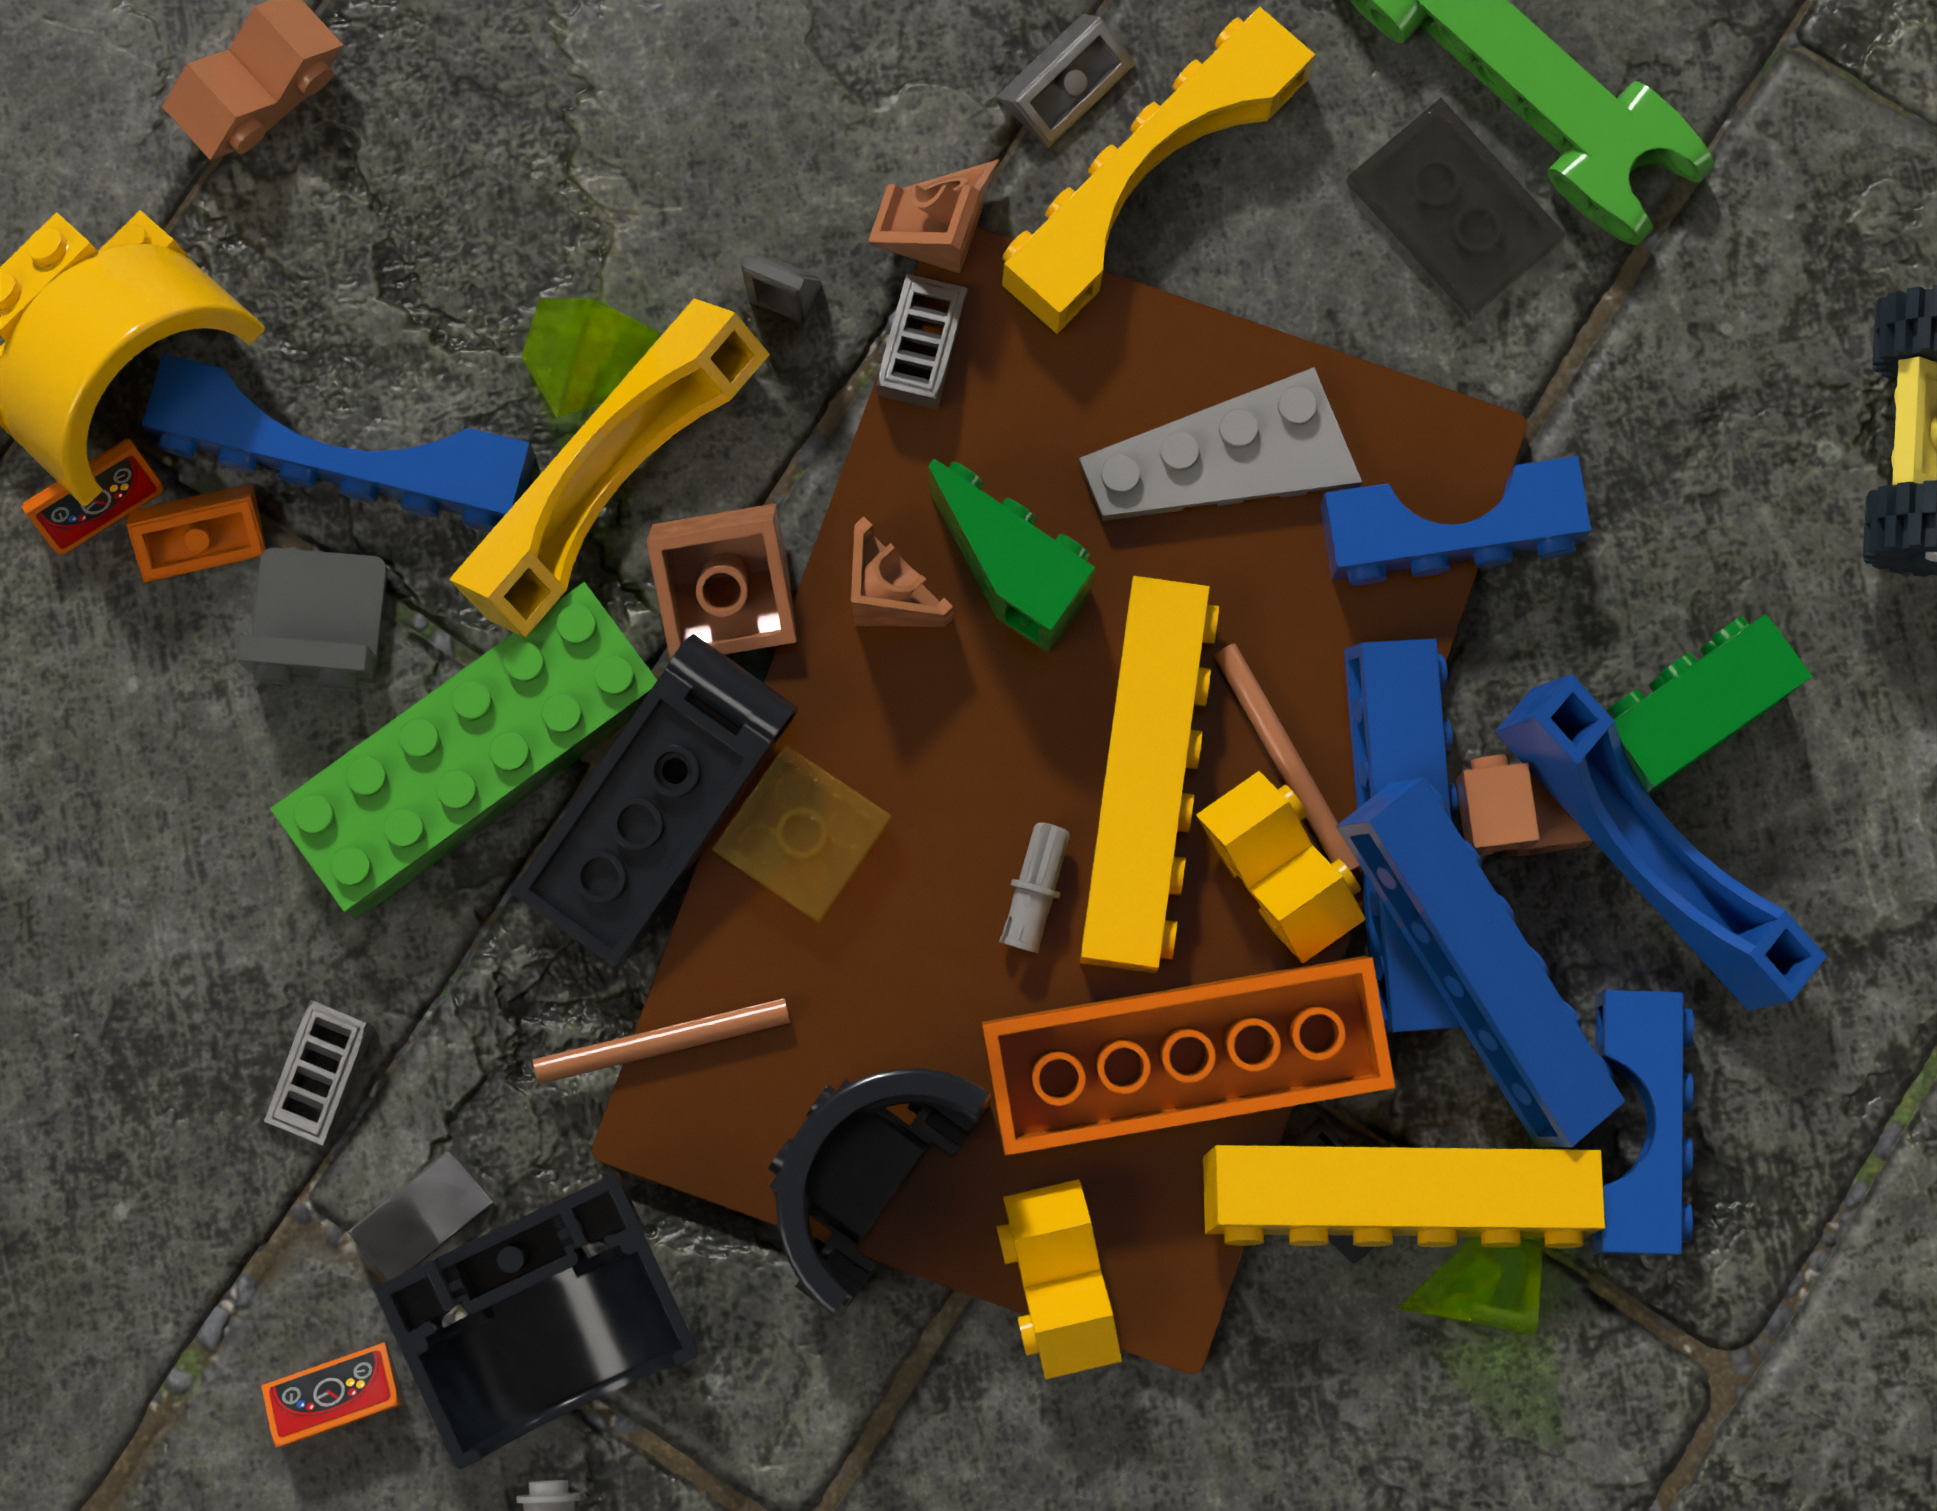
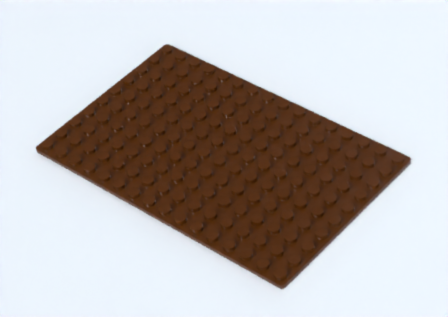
(988, 734)

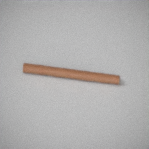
(1284, 754)
(661, 1041)

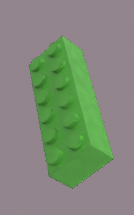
(466, 753)

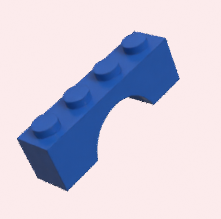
(1375, 533)
(1644, 1041)

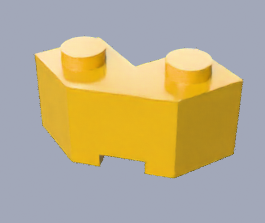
(1266, 846)
(1061, 1279)

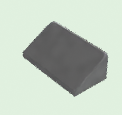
(1067, 79)
(421, 1216)

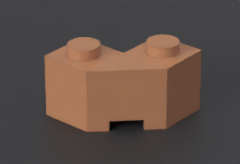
(265, 73)
(1512, 811)

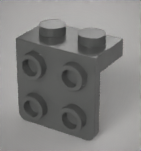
(316, 618)

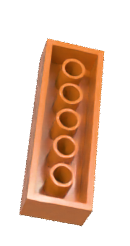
(1188, 1055)

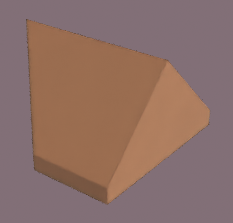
(934, 217)
(888, 589)

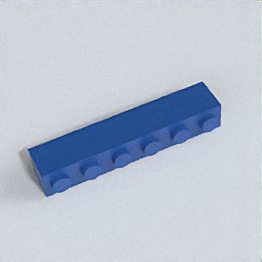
(1395, 738)
(1481, 962)

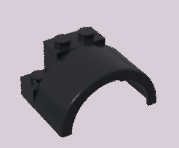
(853, 1163)
(541, 1322)

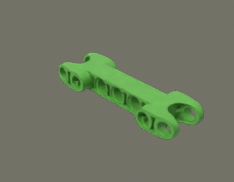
(1590, 127)

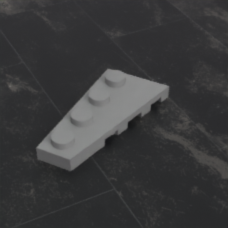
(1243, 449)

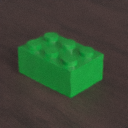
(1706, 700)

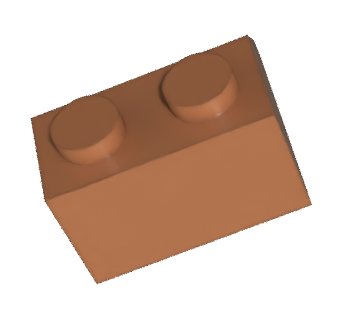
(724, 580)

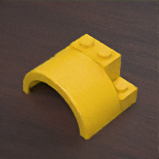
(79, 318)

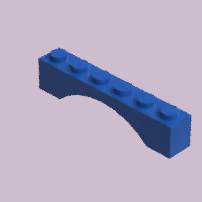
(464, 473)
(1582, 764)

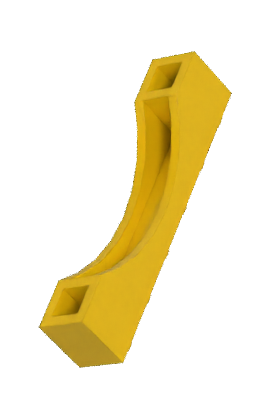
(1241, 83)
(532, 549)

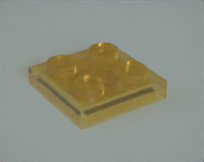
(802, 834)

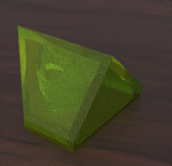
(582, 351)
(1485, 1288)

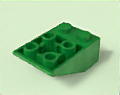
(1023, 572)

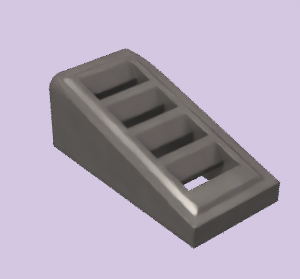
(780, 287)
(911, 388)
(296, 1064)

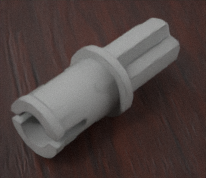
(1035, 888)

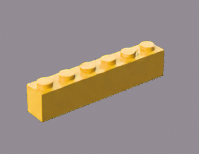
(1146, 775)
(1402, 1193)

